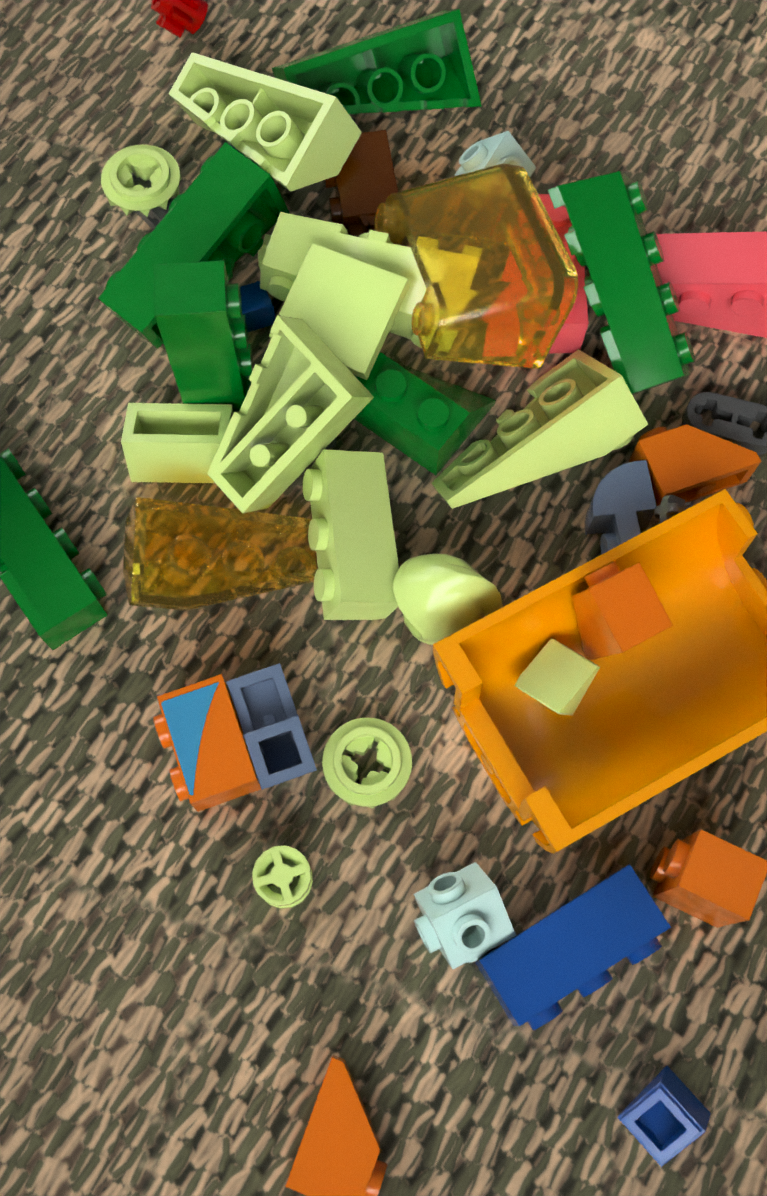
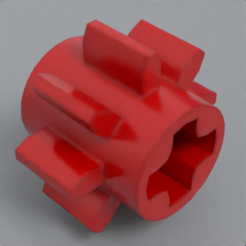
(180, 15)

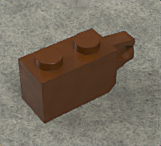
(363, 183)

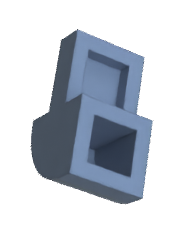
(621, 505)
(271, 726)

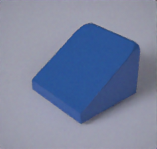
(256, 307)
(665, 1117)

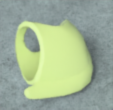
(442, 596)

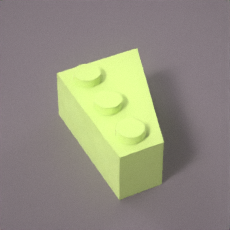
(290, 414)

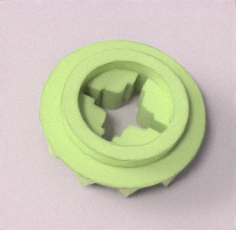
(147, 163)
(356, 738)

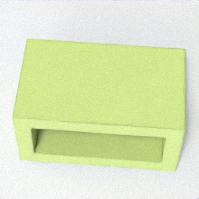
(173, 440)

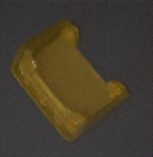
(488, 265)

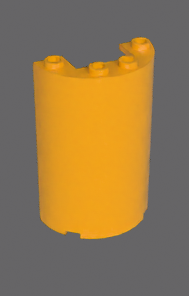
(649, 709)

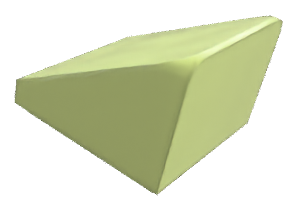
(558, 677)

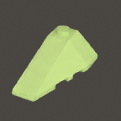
(575, 417)

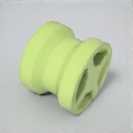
(271, 870)

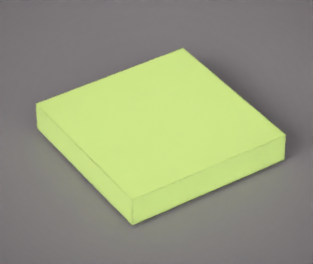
(346, 305)

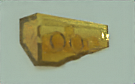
(210, 554)

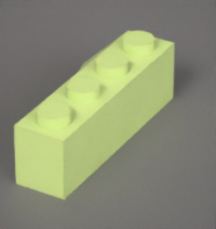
(276, 124)
(296, 233)

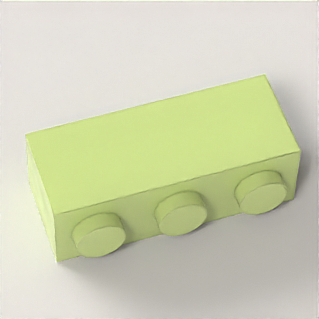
(352, 535)

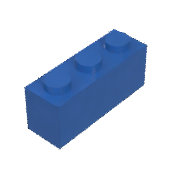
(574, 948)

